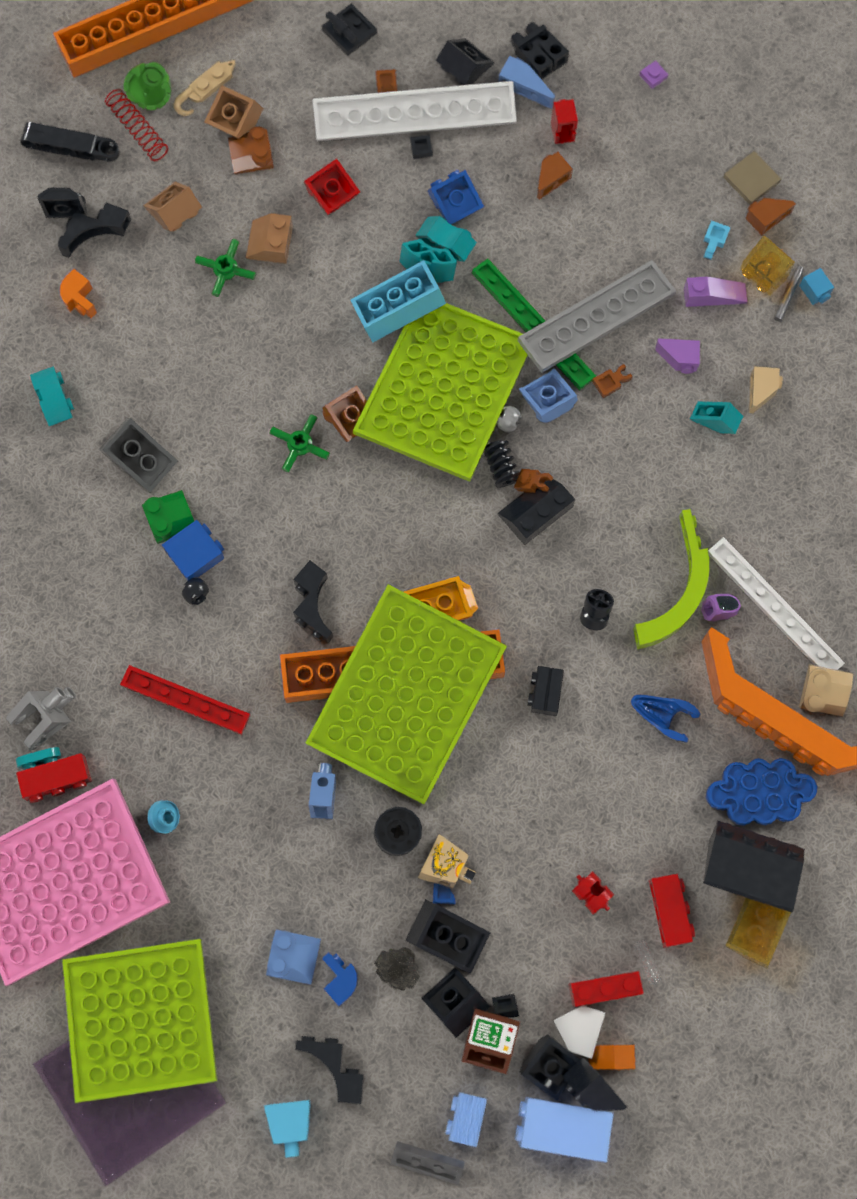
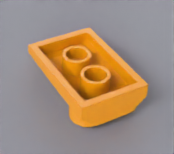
(448, 596)

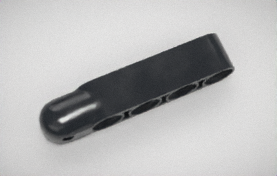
(68, 142)

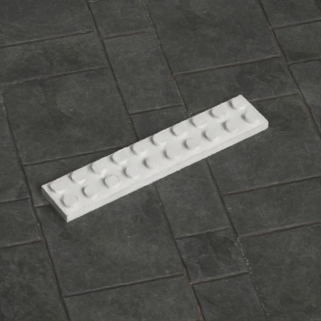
(414, 111)

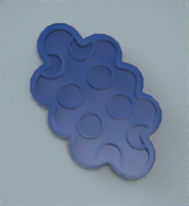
(761, 792)

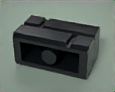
(547, 690)

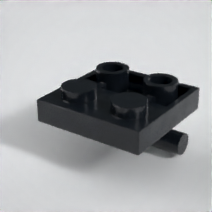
(348, 29)

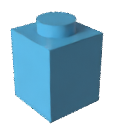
(817, 286)

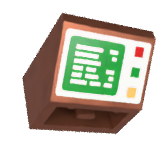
(490, 1041)

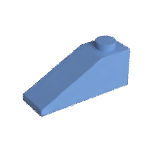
(526, 82)

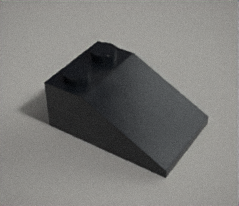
(448, 936)

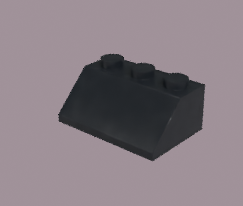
(536, 511)

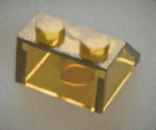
(767, 266)

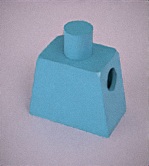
(289, 1124)

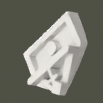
(580, 1029)

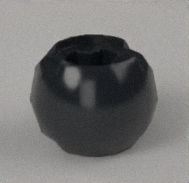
(195, 591)

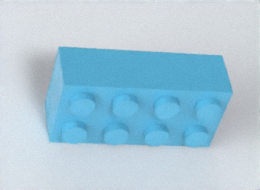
(398, 301)

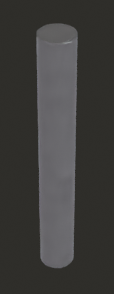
(789, 294)

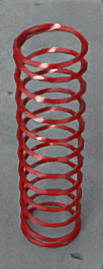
(137, 122)

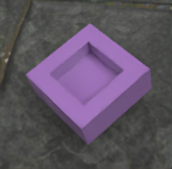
(653, 74)

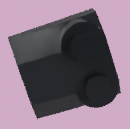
(61, 202)
(547, 1065)

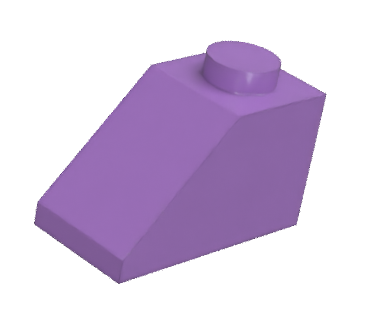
(680, 354)

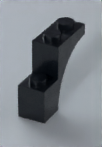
(81, 227)
(310, 582)
(330, 1052)

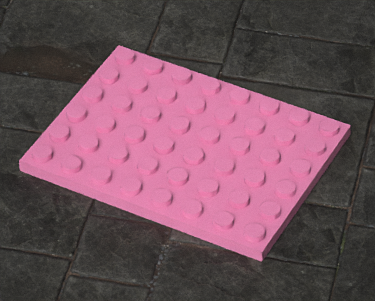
(72, 880)

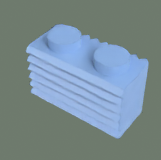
(467, 1119)

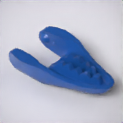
(661, 711)

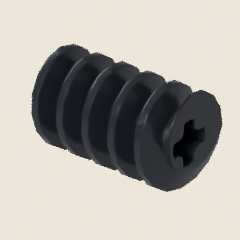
(500, 463)

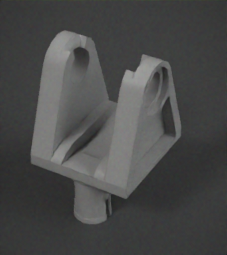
(51, 710)

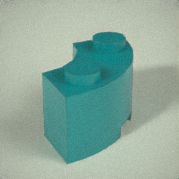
(442, 235)
(439, 261)
(51, 395)

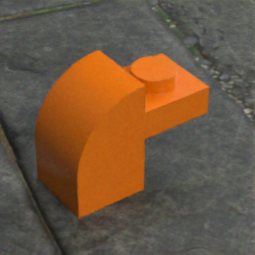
(73, 293)

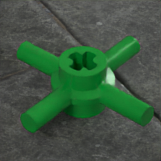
(228, 272)
(302, 449)

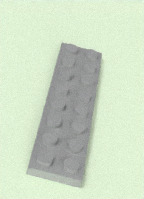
(596, 316)

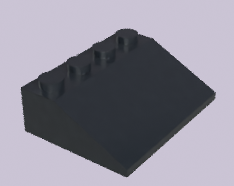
(754, 866)

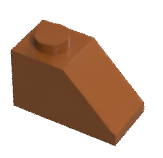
(553, 174)
(768, 213)

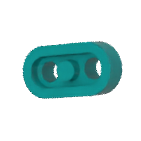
(43, 756)

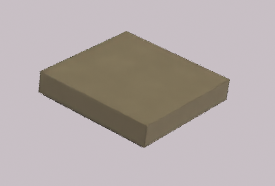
(752, 178)

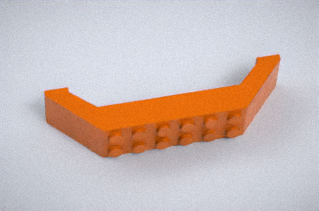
(770, 716)

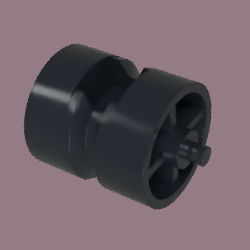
(596, 609)

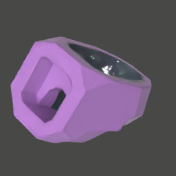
(720, 607)

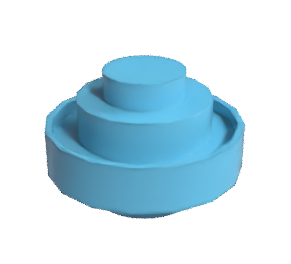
(163, 816)

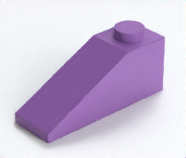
(713, 291)

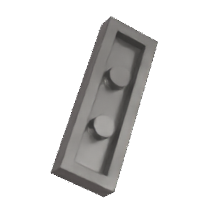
(427, 1162)

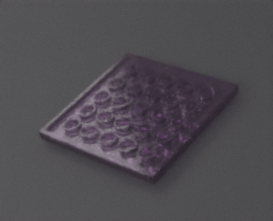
(125, 1128)

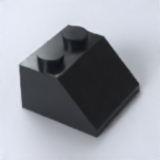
(463, 61)
(455, 1001)
(591, 1089)

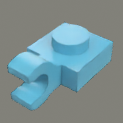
(715, 236)

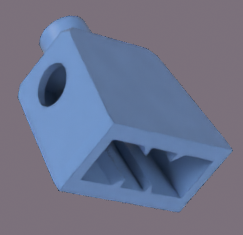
(322, 792)

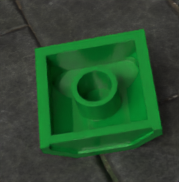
(167, 515)

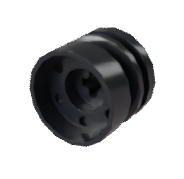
(409, 824)

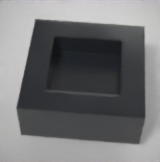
(421, 146)
(505, 1006)

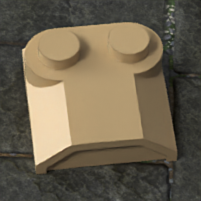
(826, 690)

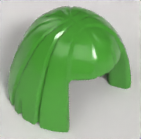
(148, 85)

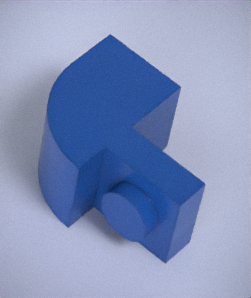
(345, 983)

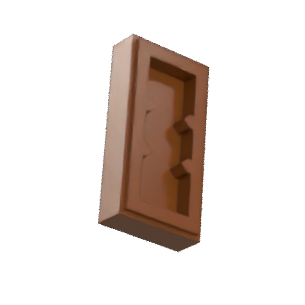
(386, 81)

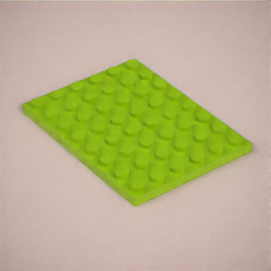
(444, 389)
(406, 694)

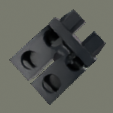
(540, 50)

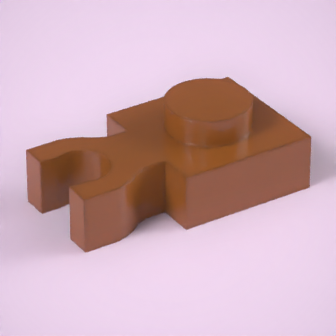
(610, 382)
(530, 480)

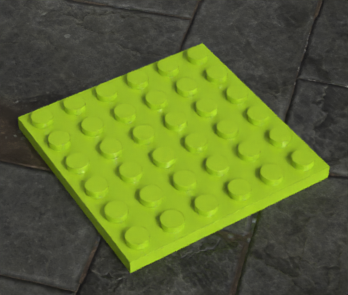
(139, 1020)

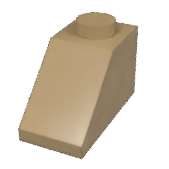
(763, 386)

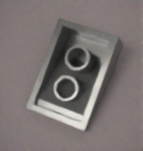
(138, 454)

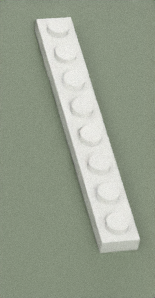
(774, 606)

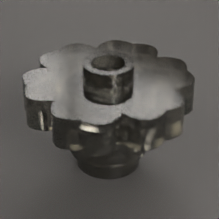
(398, 968)

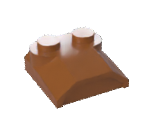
(251, 151)
(345, 412)

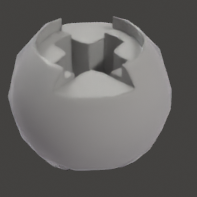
(508, 420)

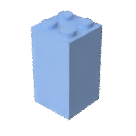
(564, 1129)

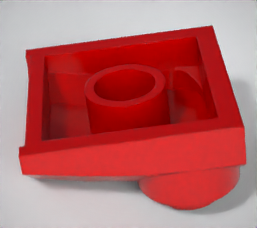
(331, 187)

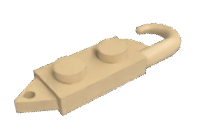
(205, 85)

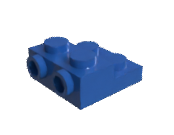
(455, 196)

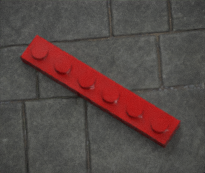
(185, 699)

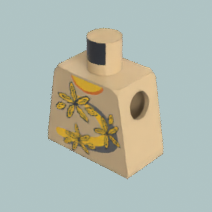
(446, 864)

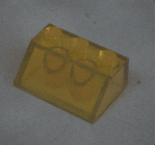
(757, 931)

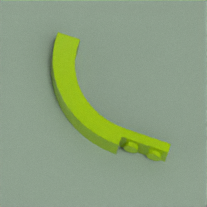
(663, 627)

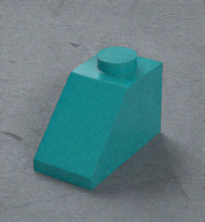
(717, 416)

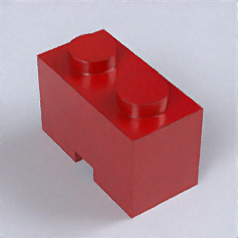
(564, 121)

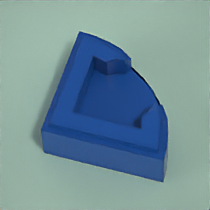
(443, 895)

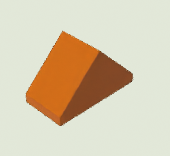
(613, 1057)

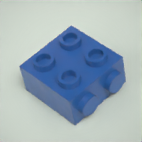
(194, 550)

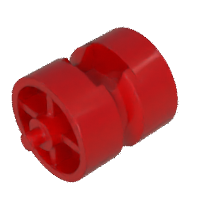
(593, 892)

